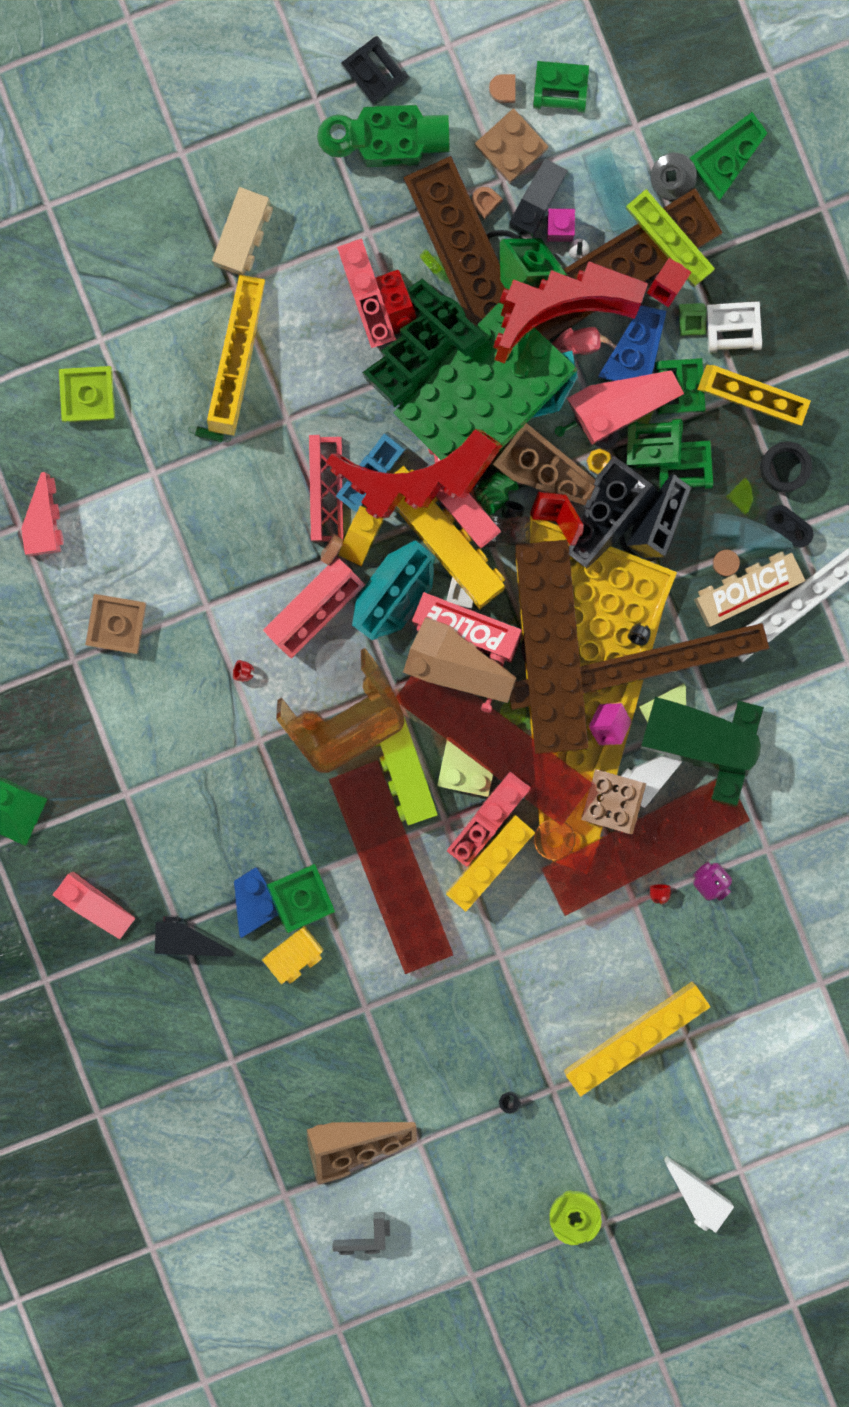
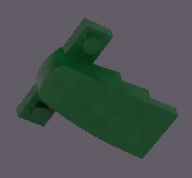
(423, 344)
(708, 742)

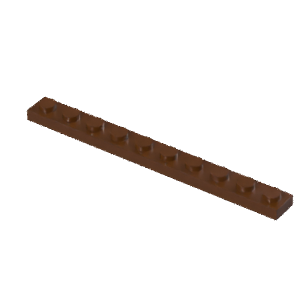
(660, 661)

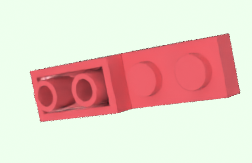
(366, 293)
(488, 819)

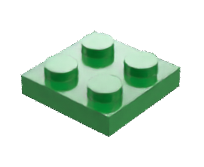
(300, 898)

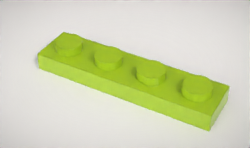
(669, 236)

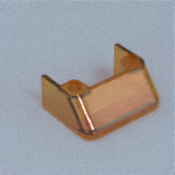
(350, 732)

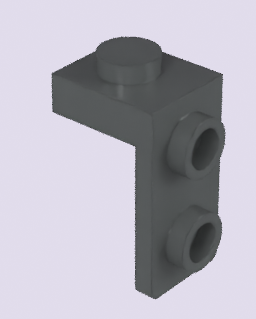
(370, 1246)

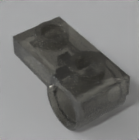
(513, 531)

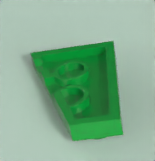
(728, 154)

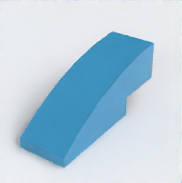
(381, 459)

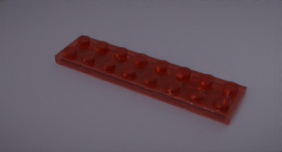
(496, 745)
(656, 840)
(391, 867)

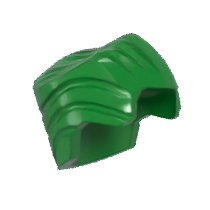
(494, 491)

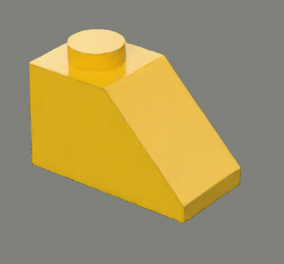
(360, 537)

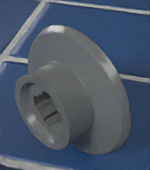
(685, 175)

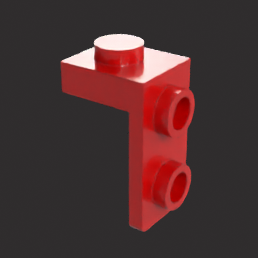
(396, 300)
(559, 509)

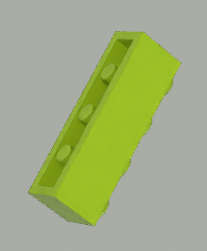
(407, 777)

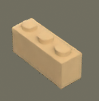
(242, 232)

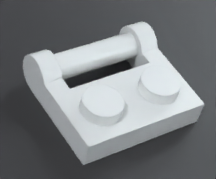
(733, 318)

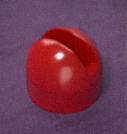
(242, 671)
(660, 893)

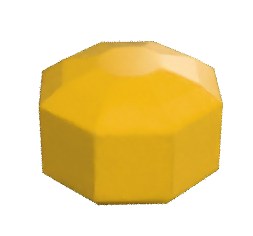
(598, 460)

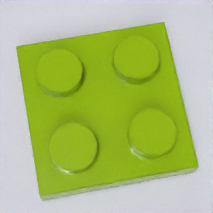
(87, 394)

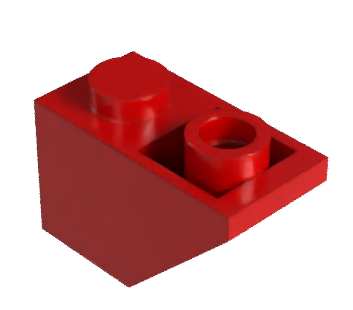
(669, 282)

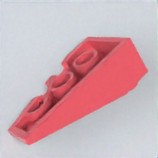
(618, 403)

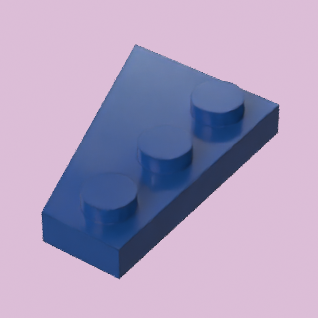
(637, 347)

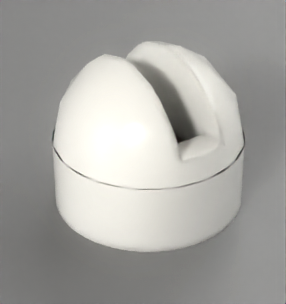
(573, 249)

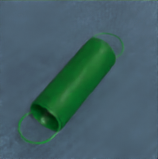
(205, 433)

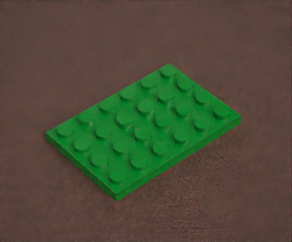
(483, 392)

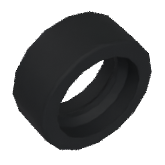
(796, 449)

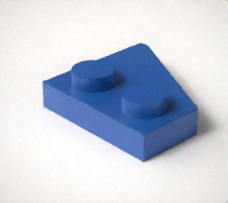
(253, 901)

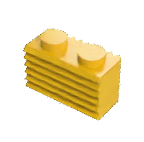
(293, 955)

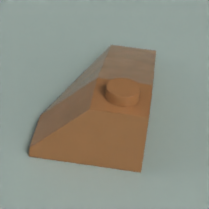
(539, 464)
(452, 662)
(345, 1145)

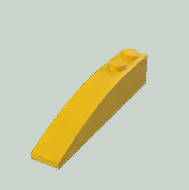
(236, 356)

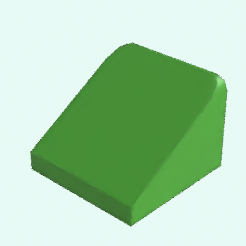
(692, 319)

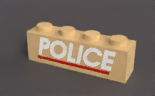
(748, 590)

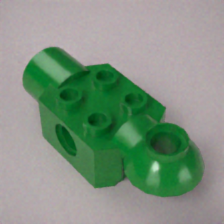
(386, 135)

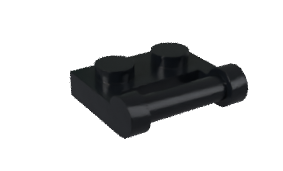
(368, 76)

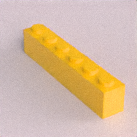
(453, 550)
(636, 1038)

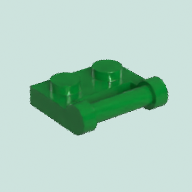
(561, 78)
(688, 376)
(654, 451)
(693, 456)

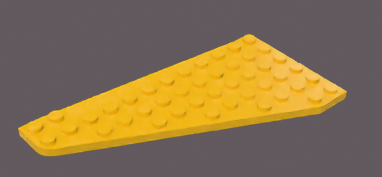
(607, 603)

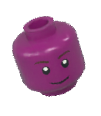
(712, 881)

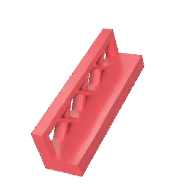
(316, 489)

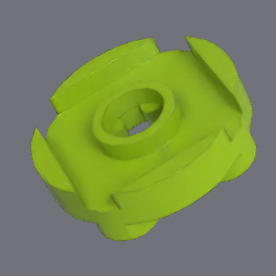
(579, 1231)

